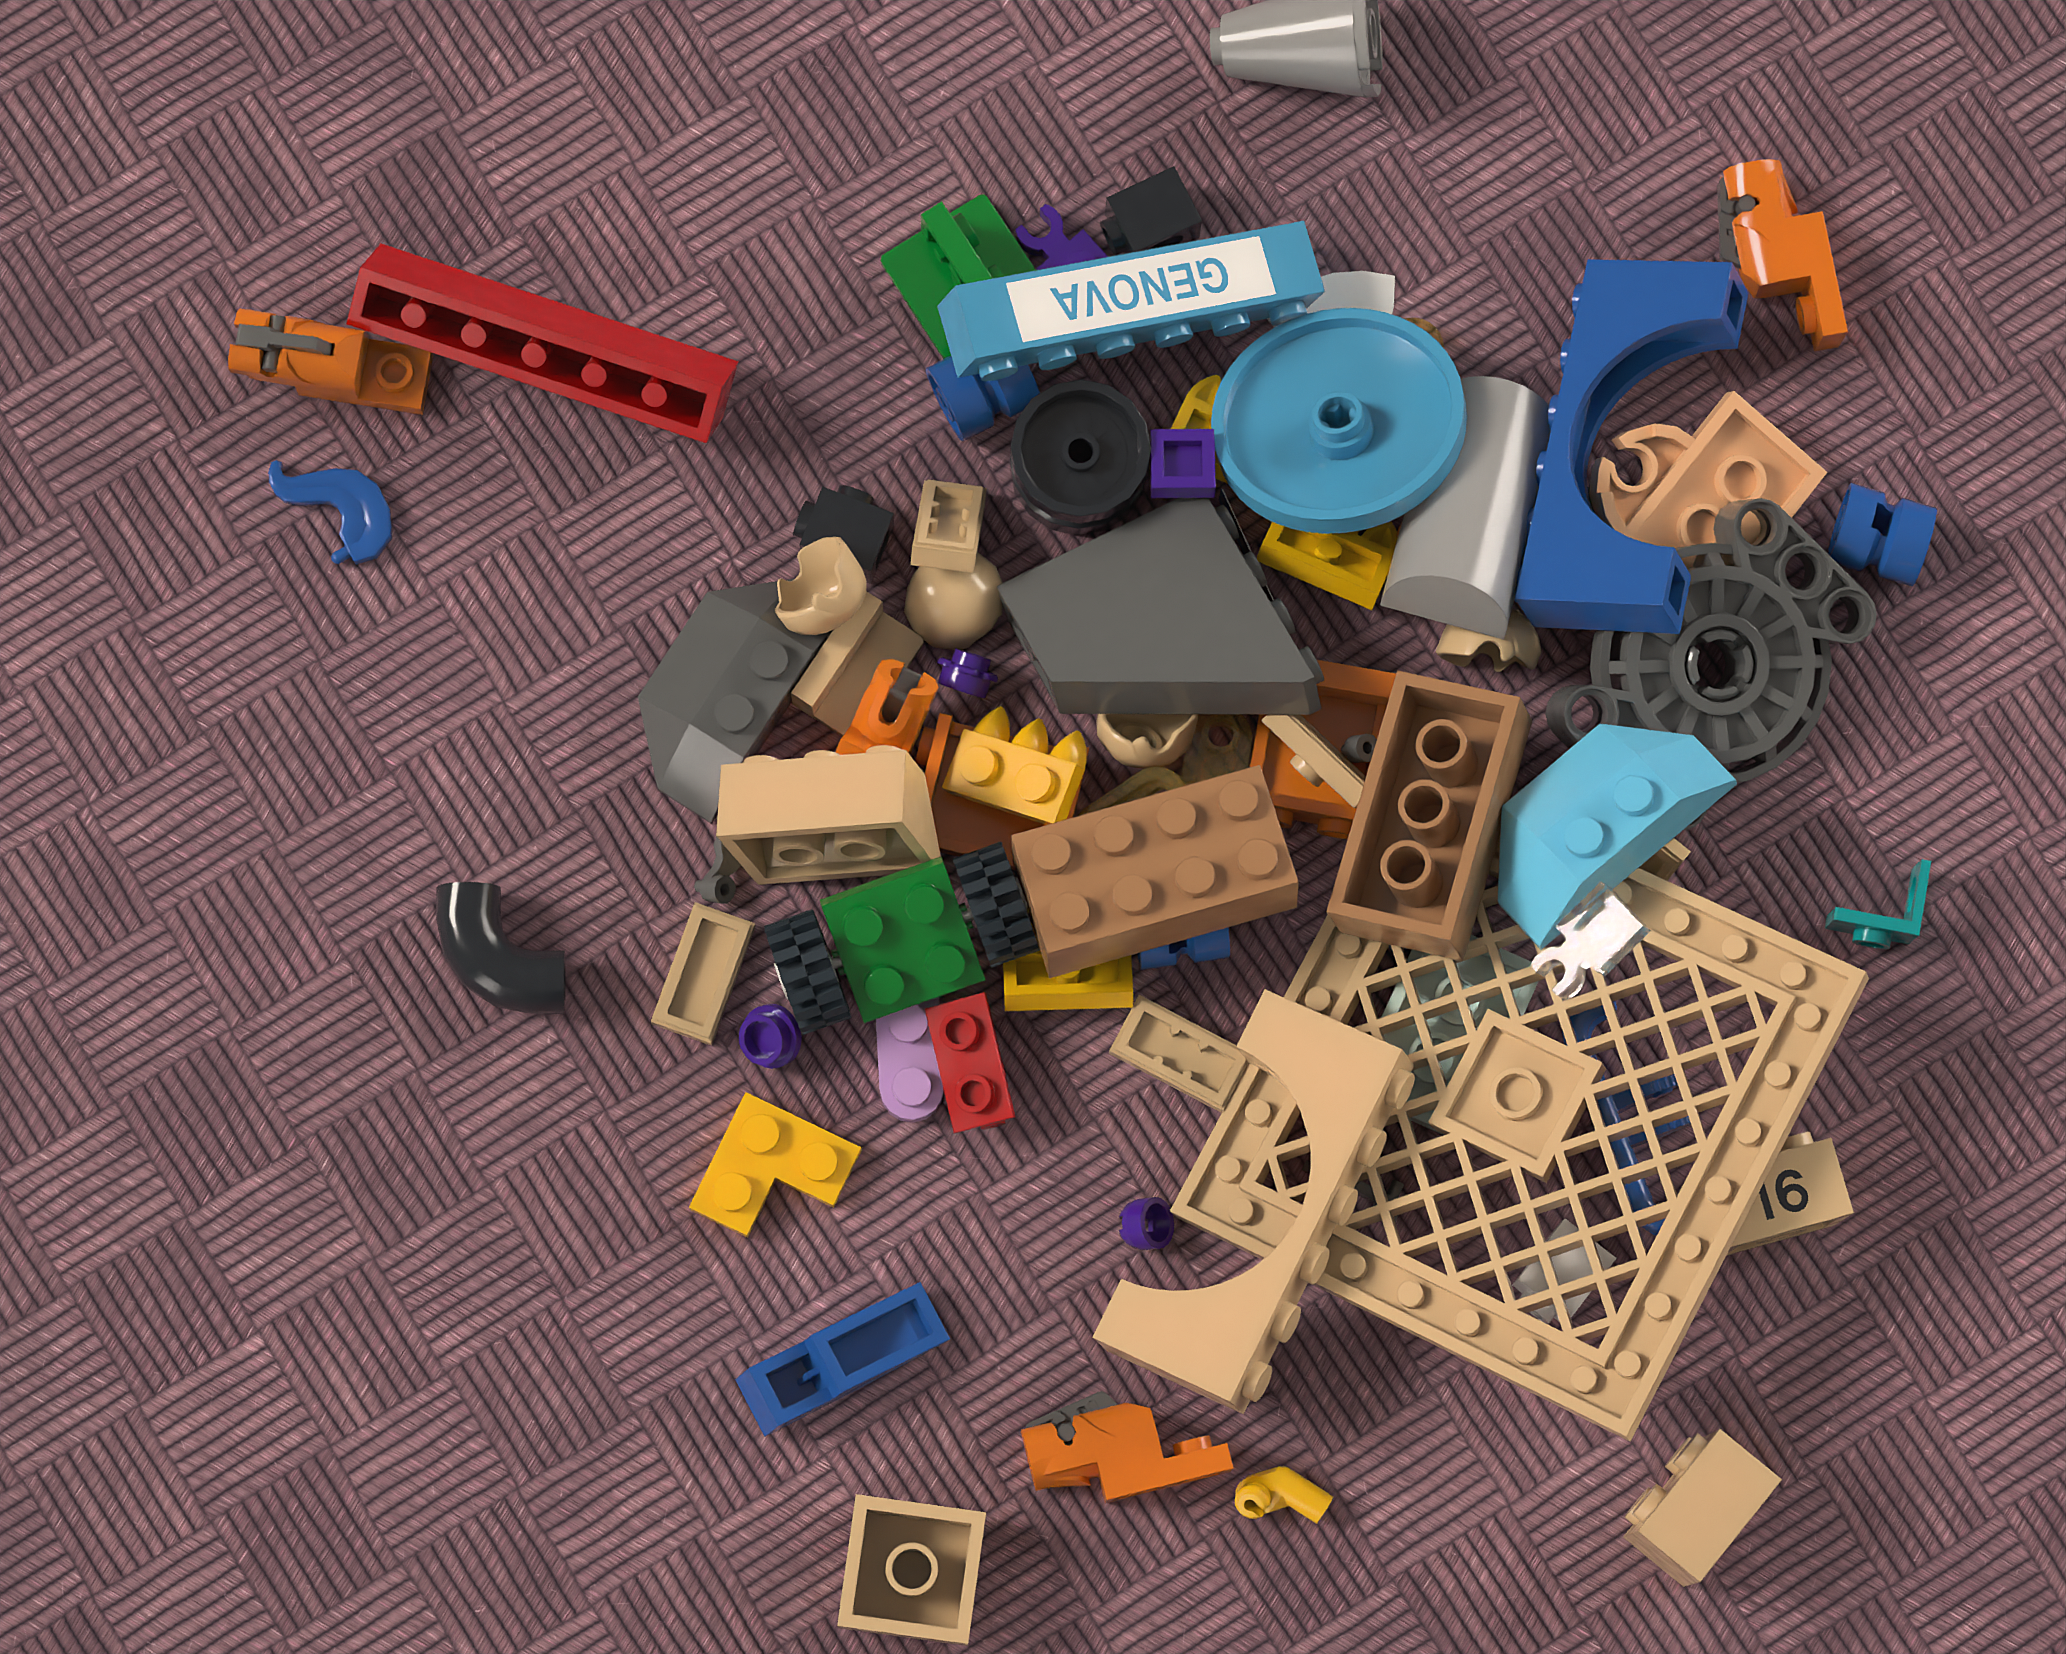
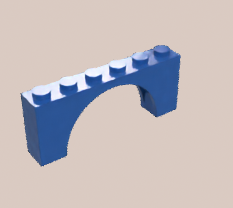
(1624, 328)

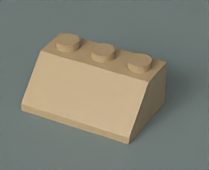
(826, 815)

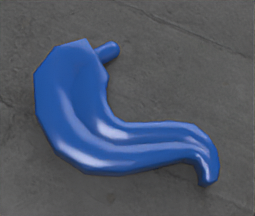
(362, 507)

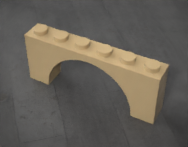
(1226, 1333)

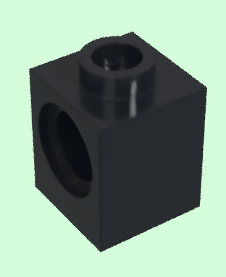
(1150, 215)

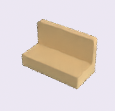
(848, 661)

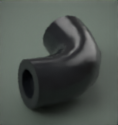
(486, 959)

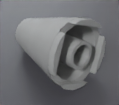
(1303, 44)

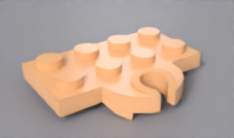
(1694, 476)

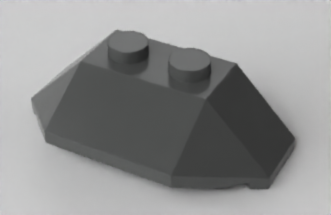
(721, 691)

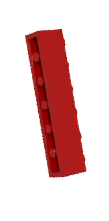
(542, 342)

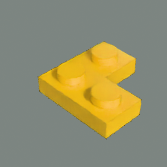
(767, 1147)

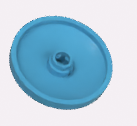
(1339, 420)

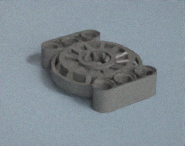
(1770, 641)

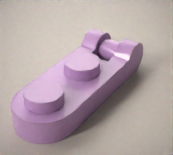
(908, 1064)

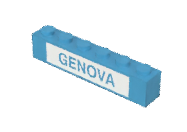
(1130, 300)

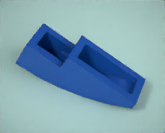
(841, 1359)

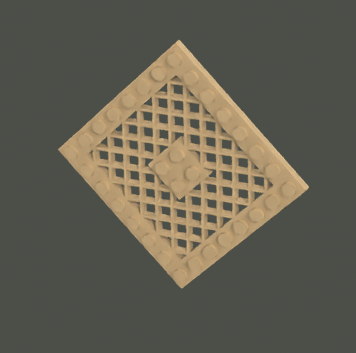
(1520, 1103)

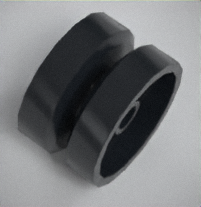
(1073, 494)

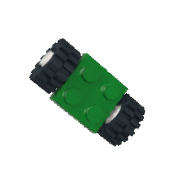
(901, 939)

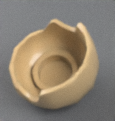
(825, 591)
(954, 606)
(1519, 645)
(1146, 738)

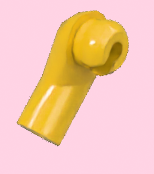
(1278, 1489)

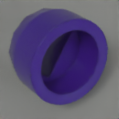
(1159, 1220)

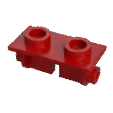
(970, 1063)

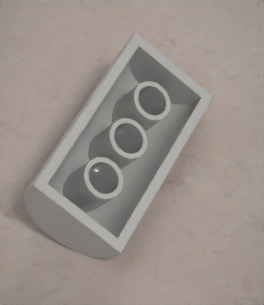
(1469, 537)

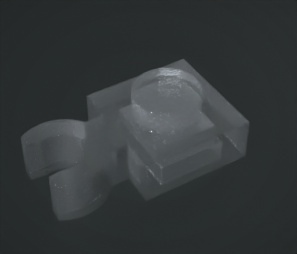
(1597, 935)

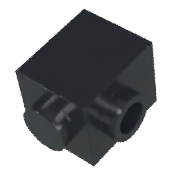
(853, 518)

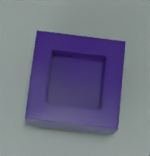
(1182, 463)

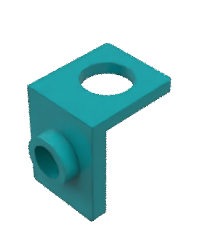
(1878, 930)

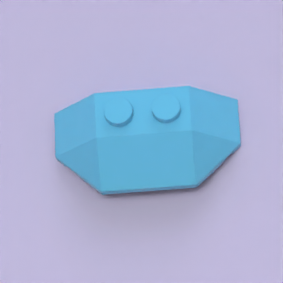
(1599, 819)

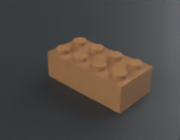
(1429, 815)
(1155, 871)

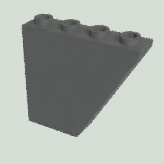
(1162, 622)

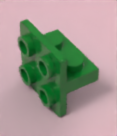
(949, 252)

